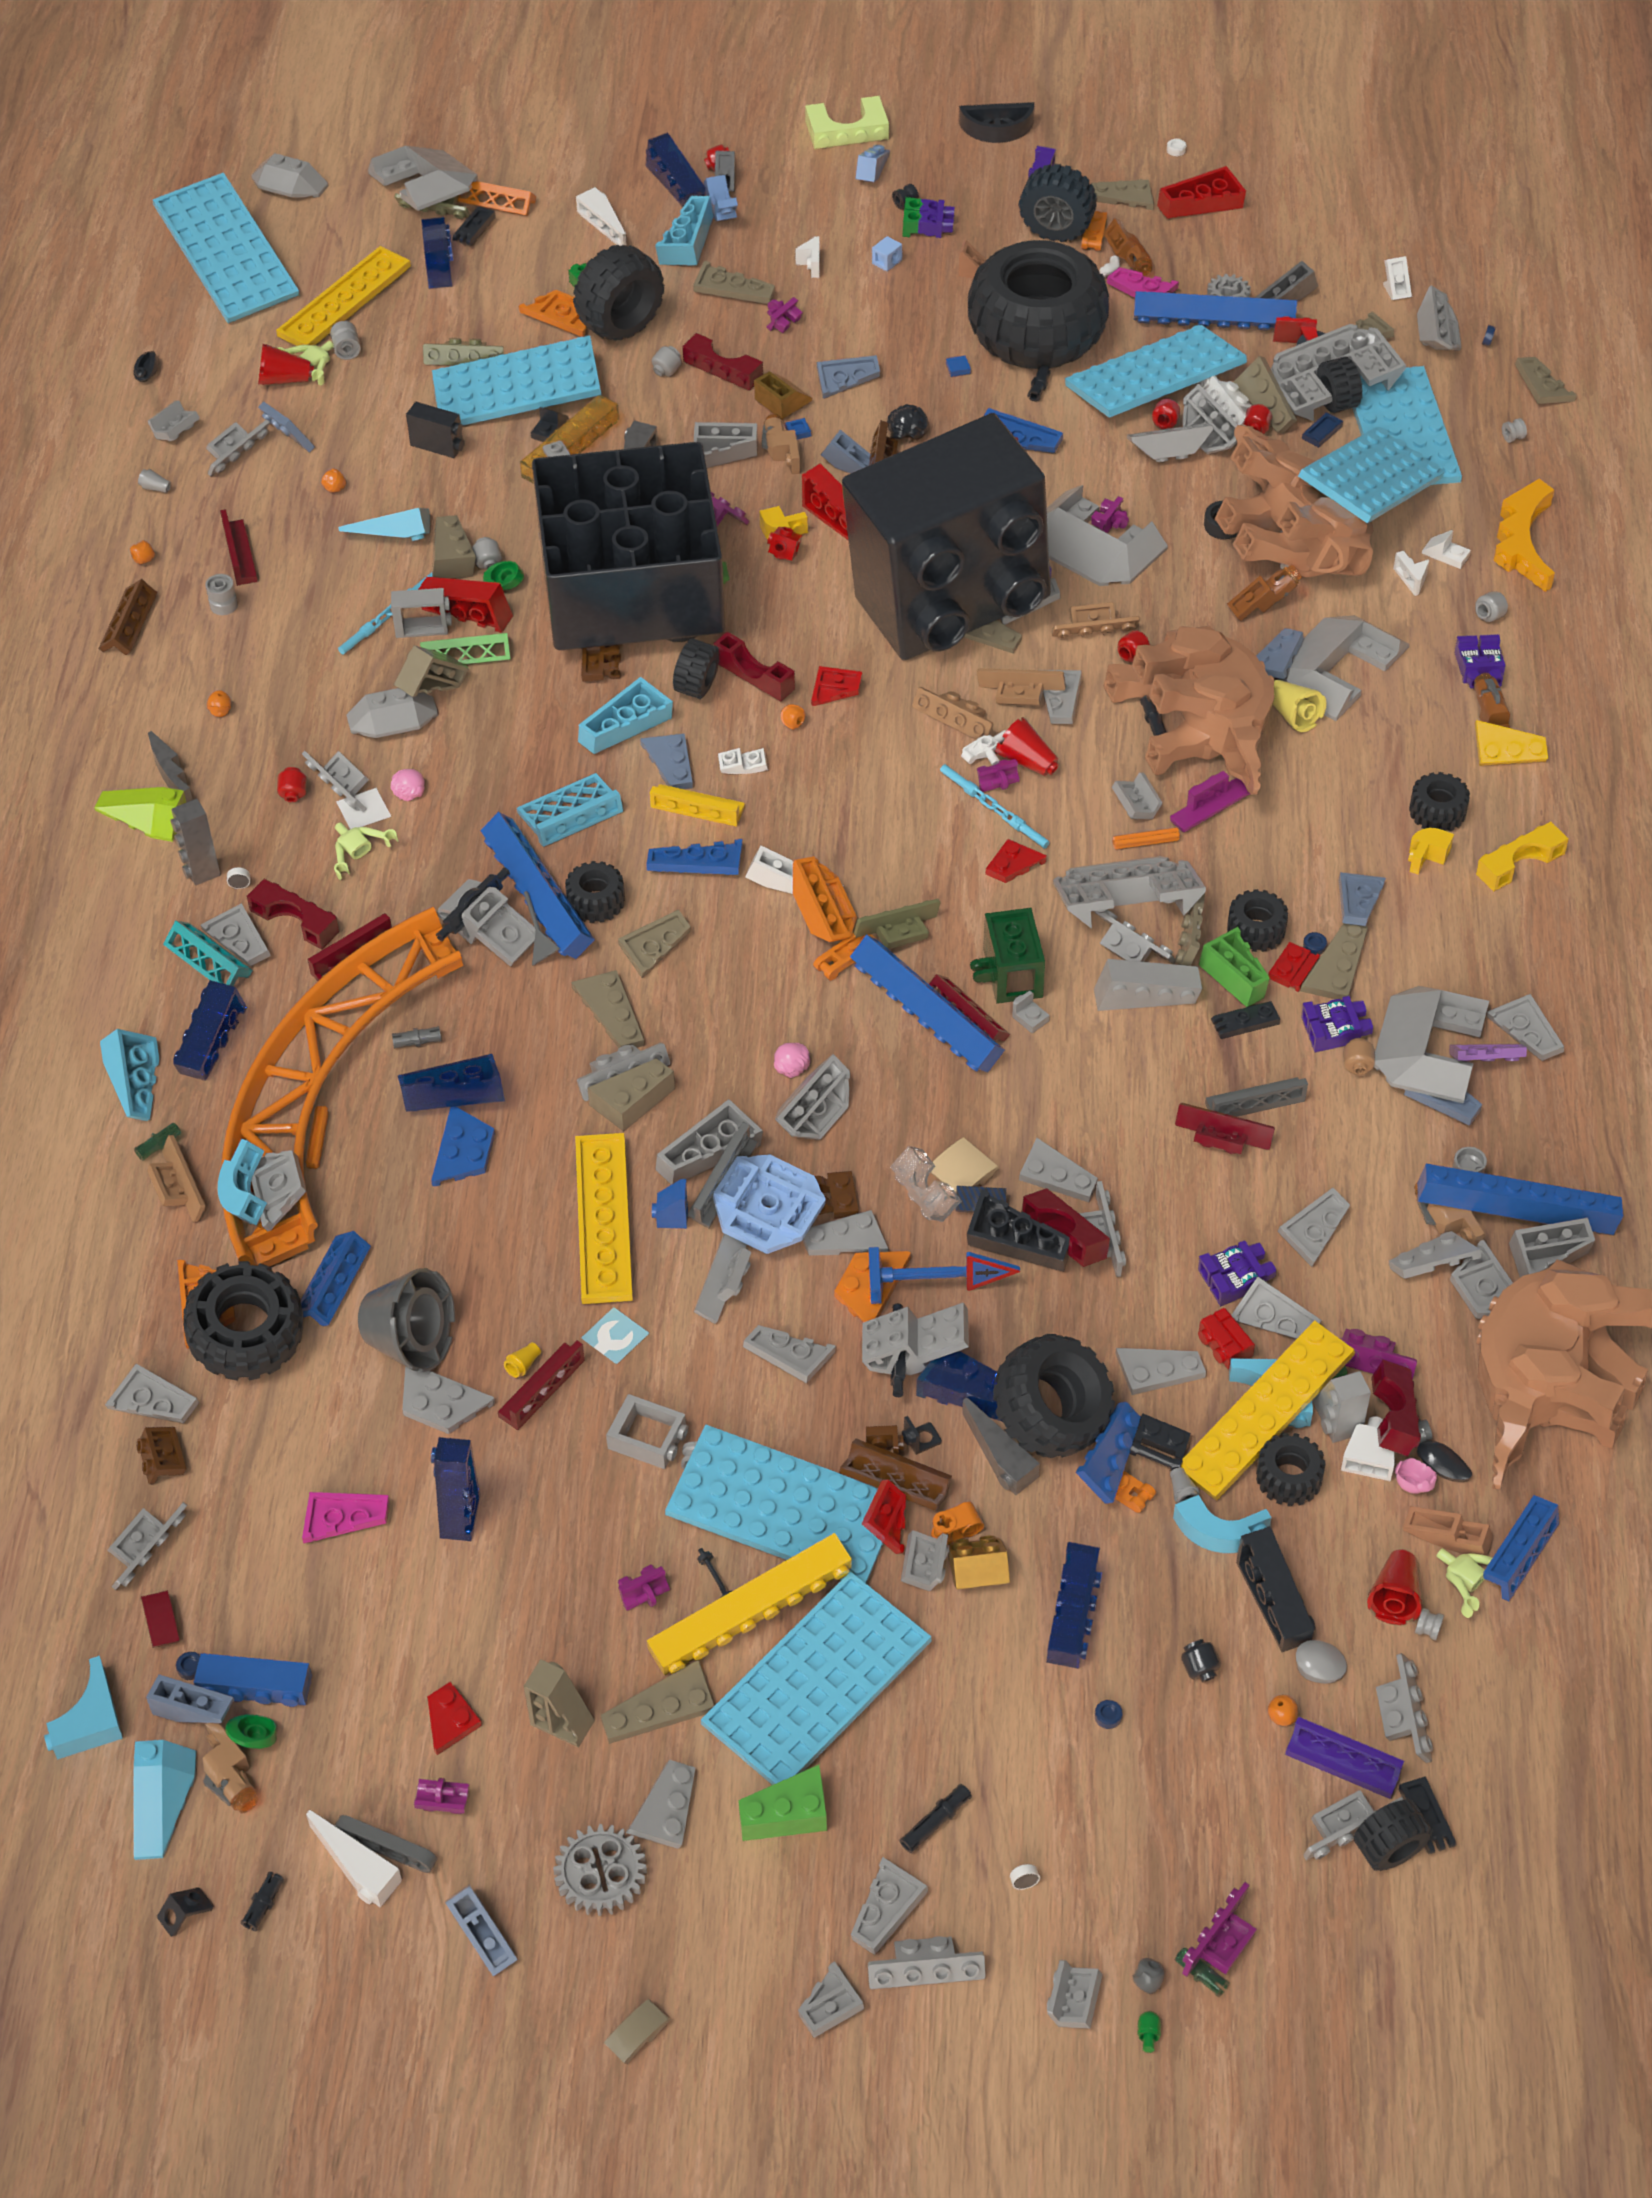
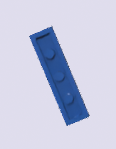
(334, 1277)
(1522, 1545)

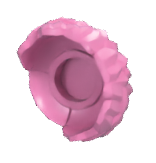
(408, 784)
(791, 1059)
(1415, 1476)

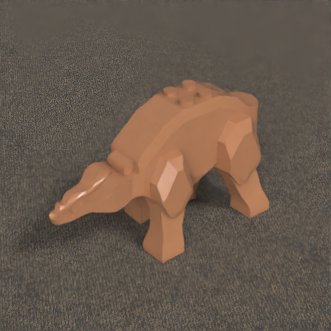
(1316, 530)
(1216, 689)
(1539, 1353)

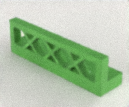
(469, 642)

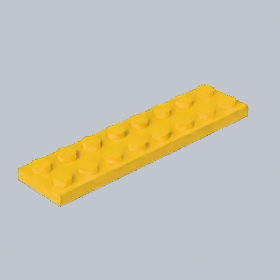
(343, 297)
(603, 1218)
(1266, 1409)

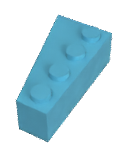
(688, 233)
(624, 716)

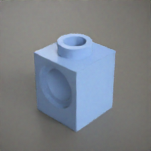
(887, 253)

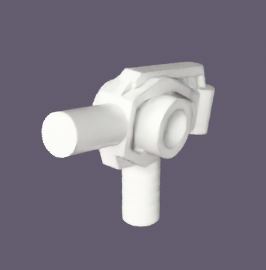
(983, 748)

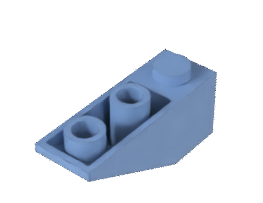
(871, 163)

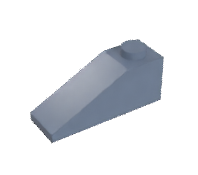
(846, 453)
(187, 1702)
(481, 1930)

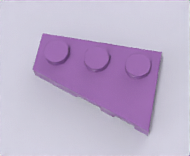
(1487, 1052)

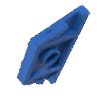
(463, 1147)

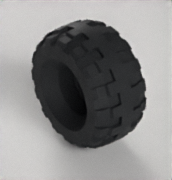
(618, 292)
(244, 1352)
(1078, 1382)

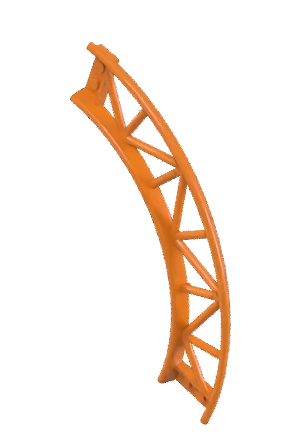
(296, 1232)

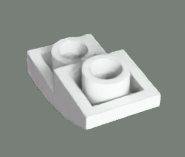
(737, 763)

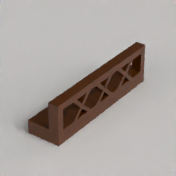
(878, 445)
(129, 617)
(902, 1472)

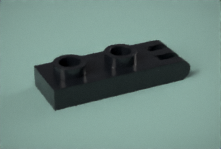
(474, 226)
(1246, 1020)
(1424, 1798)

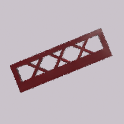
(239, 550)
(332, 955)
(971, 1009)
(542, 1384)

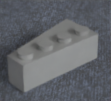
(1145, 984)
(703, 1143)

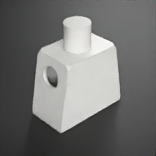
(1365, 1456)

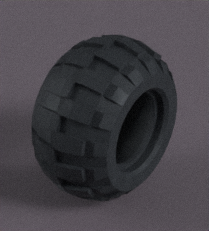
(1038, 304)

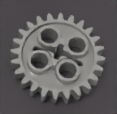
(625, 1863)

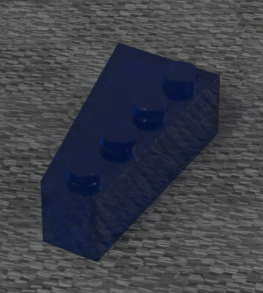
(672, 169)
(437, 252)
(209, 1030)
(452, 1085)
(957, 1377)
(455, 1488)
(1074, 1605)

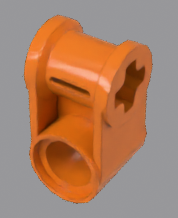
(957, 1522)

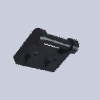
(1161, 1437)

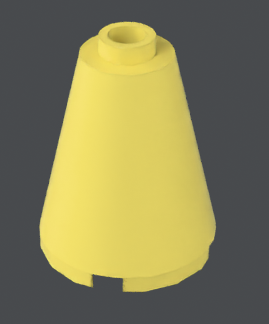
(1298, 705)

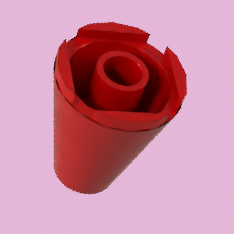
(282, 367)
(1027, 748)
(1397, 1590)

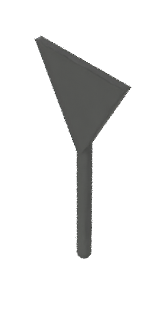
(542, 945)

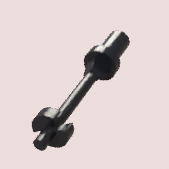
(705, 1558)

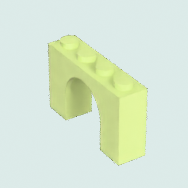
(829, 133)

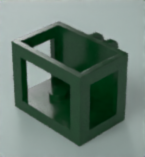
(1010, 946)

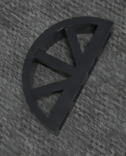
(997, 121)

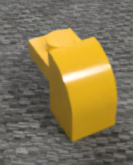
(773, 518)
(1430, 845)

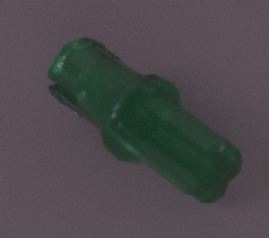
(156, 1141)
(1204, 1973)

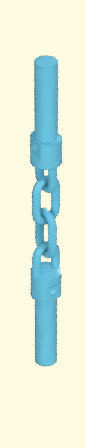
(368, 628)
(1016, 822)

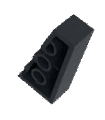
(1015, 1234)
(1274, 1589)

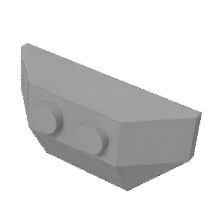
(289, 177)
(1438, 322)
(1201, 409)
(1172, 441)
(391, 713)
(817, 1101)

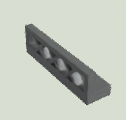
(1259, 1097)

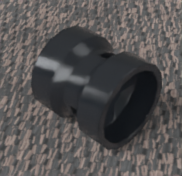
(900, 195)

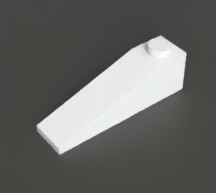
(599, 212)
(771, 870)
(367, 1871)

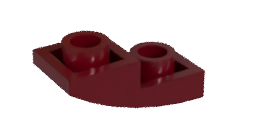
(160, 1619)

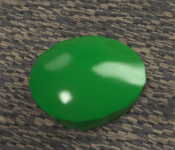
(506, 573)
(252, 1731)

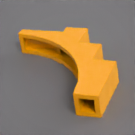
(1514, 533)

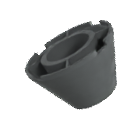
(409, 1319)

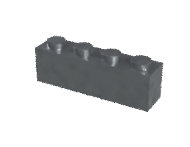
(195, 842)

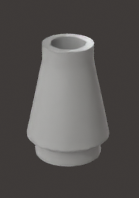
(152, 481)
(1182, 1485)

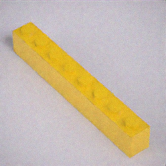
(749, 1604)

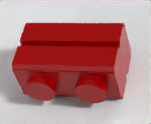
(1225, 1337)

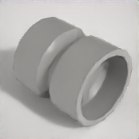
(345, 340)
(221, 594)
(1470, 1159)

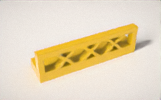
(696, 804)

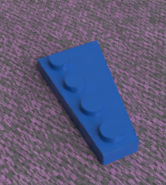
(1029, 434)
(696, 859)
(1108, 1459)

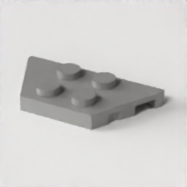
(278, 1183)
(1480, 1281)
(440, 1400)

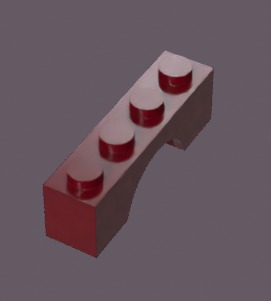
(739, 371)
(774, 680)
(271, 901)
(1086, 1241)
(1399, 1427)

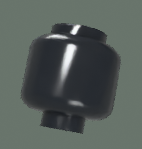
(1201, 1660)

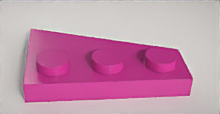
(1132, 281)
(342, 1513)

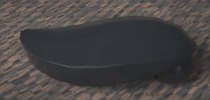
(146, 366)
(1444, 1461)

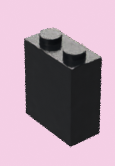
(435, 429)

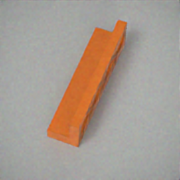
(499, 191)

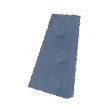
(846, 373)
(284, 424)

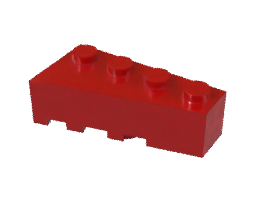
(1202, 194)
(824, 498)
(472, 601)

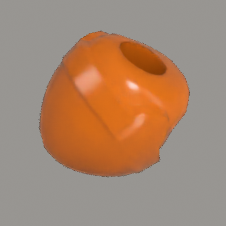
(333, 480)
(142, 552)
(219, 703)
(792, 716)
(1283, 1710)

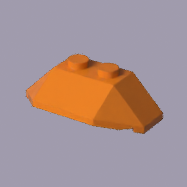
(822, 900)

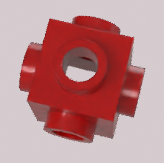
(784, 543)

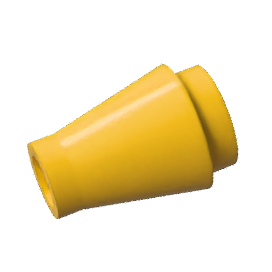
(521, 1360)

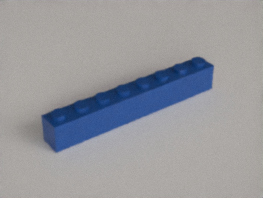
(1211, 310)
(531, 875)
(927, 1003)
(1517, 1198)

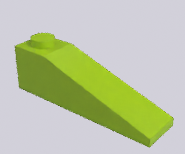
(143, 809)

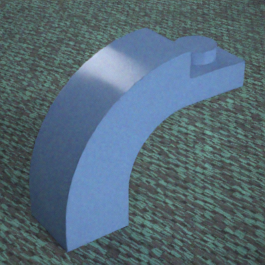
(722, 204)

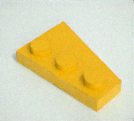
(1508, 746)

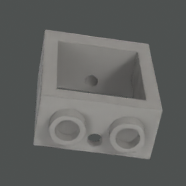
(421, 625)
(659, 1457)

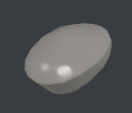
(1320, 1662)

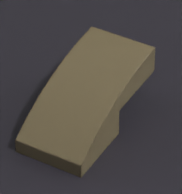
(636, 2030)

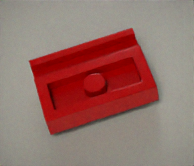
(1293, 966)

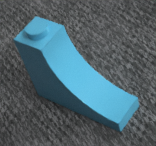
(1250, 1370)
(89, 1722)

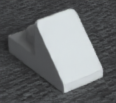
(808, 255)
(1397, 278)
(1444, 550)
(1411, 574)

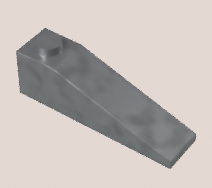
(1292, 285)
(640, 435)
(1009, 1461)

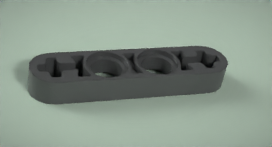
(387, 1844)

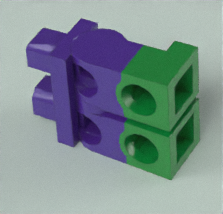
(927, 217)

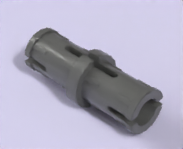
(416, 1037)

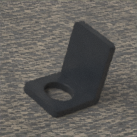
(912, 1437)
(184, 1904)

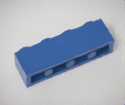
(255, 1679)

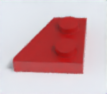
(835, 684)
(1013, 860)
(886, 1515)
(450, 1717)

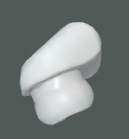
(1110, 267)

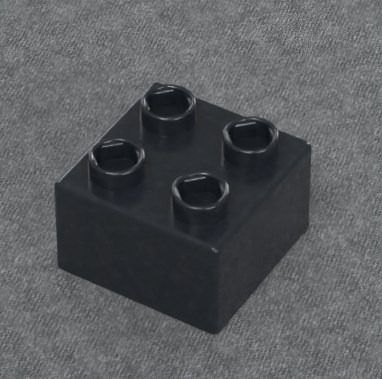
(948, 536)
(629, 546)

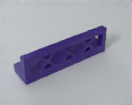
(1345, 1758)

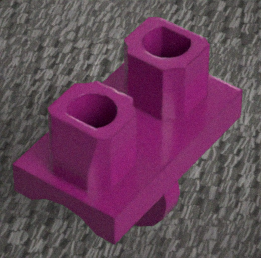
(779, 313)
(1113, 515)
(998, 775)
(643, 1588)
(441, 1796)

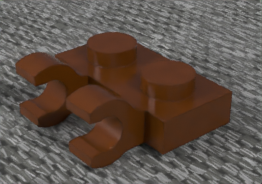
(594, 663)
(841, 1192)

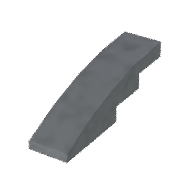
(169, 765)

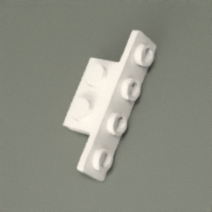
(1228, 397)

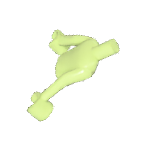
(316, 355)
(356, 844)
(1466, 1576)

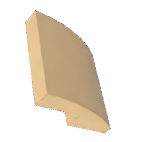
(963, 1165)

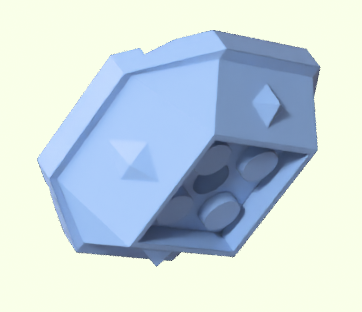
(764, 1182)

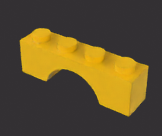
(1542, 843)

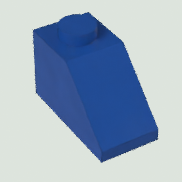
(672, 1206)

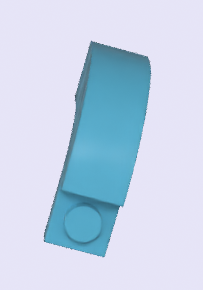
(235, 1183)
(1212, 1532)

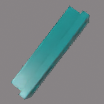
(210, 948)

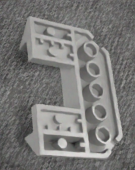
(440, 179)
(1297, 366)
(1094, 552)
(1328, 645)
(1128, 883)
(1406, 1035)

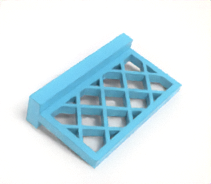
(575, 817)

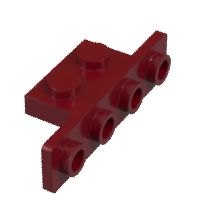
(1223, 1130)

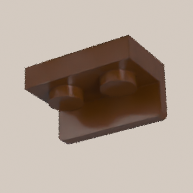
(160, 1453)

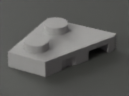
(830, 2002)

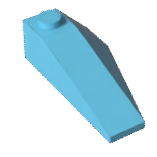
(405, 524)
(160, 1787)

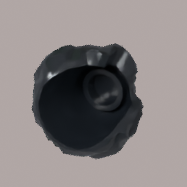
(907, 421)

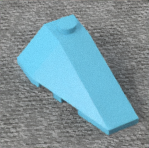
(131, 1066)

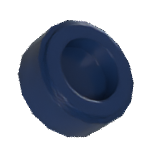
(1488, 335)
(1315, 943)
(187, 1665)
(1108, 1714)

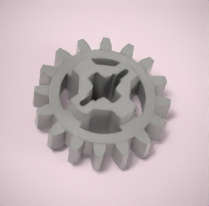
(1228, 287)

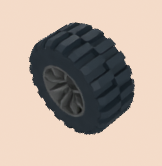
(1058, 202)

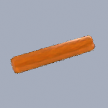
(1146, 838)
(317, 1137)

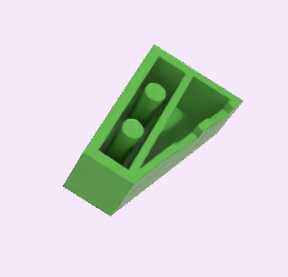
(1235, 968)
(785, 1808)

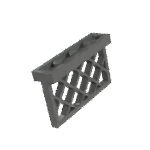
(741, 1144)

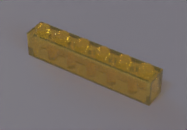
(577, 432)

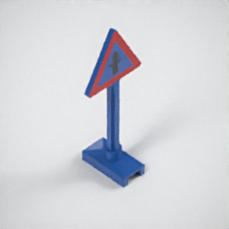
(978, 1272)

